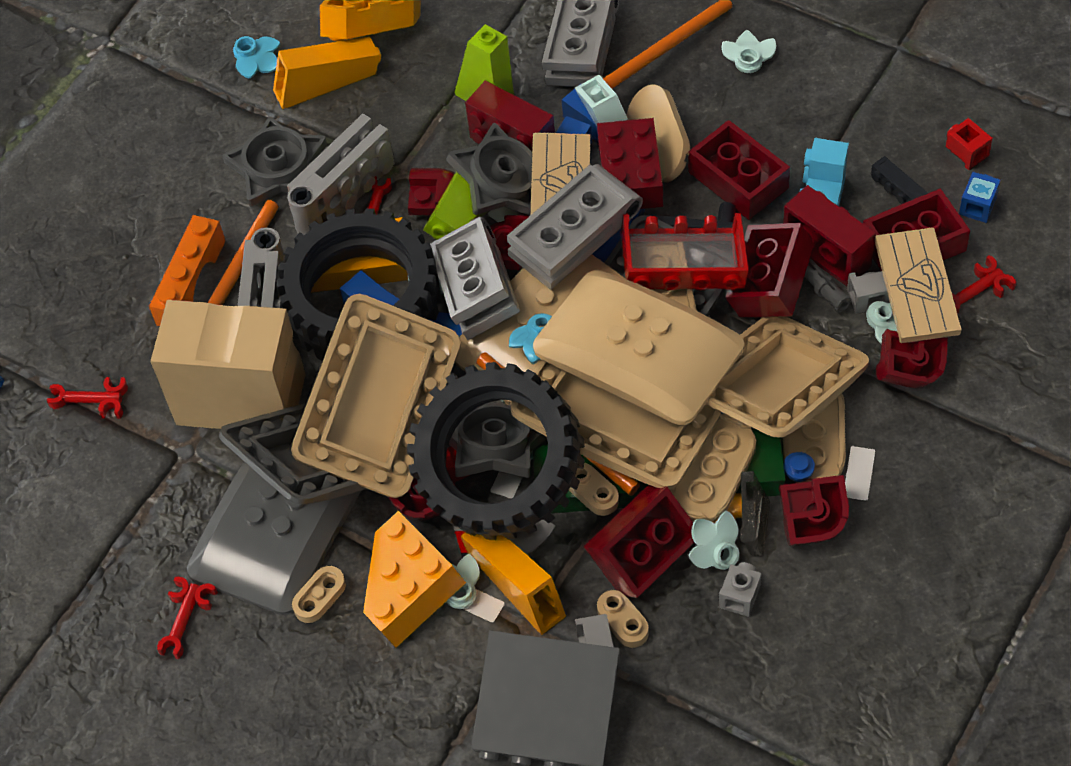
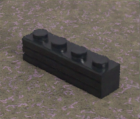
(896, 181)

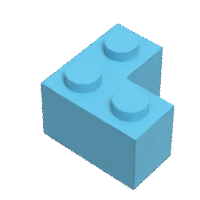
(826, 168)

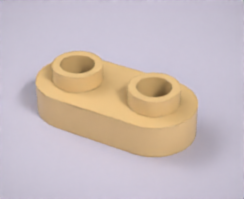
(591, 487)
(316, 594)
(623, 616)

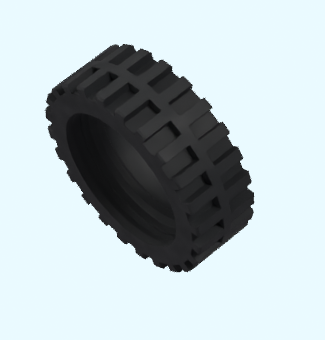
(345, 239)
(451, 407)

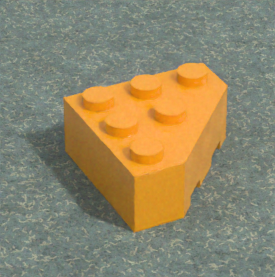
(365, 17)
(406, 580)

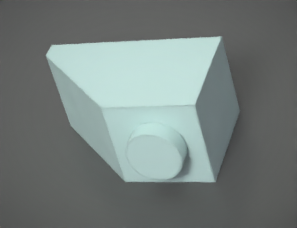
(601, 101)

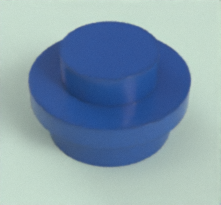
(799, 466)

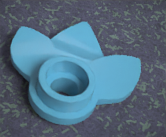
(255, 55)
(525, 335)

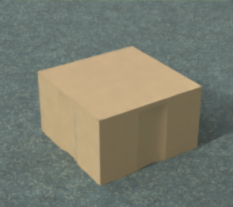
(226, 362)

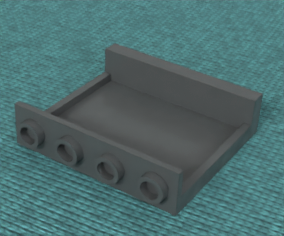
(545, 700)

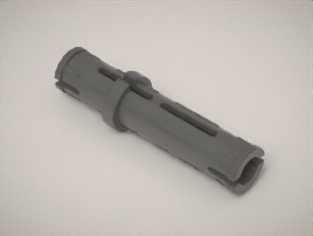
(826, 287)

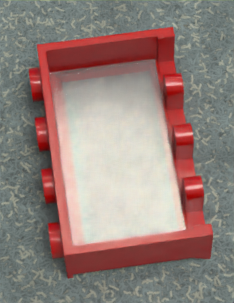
(685, 255)

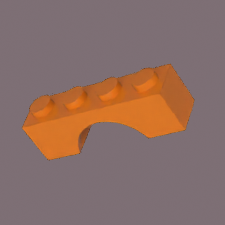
(199, 245)

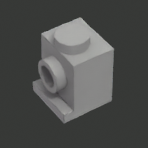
(866, 290)
(741, 597)
(594, 630)

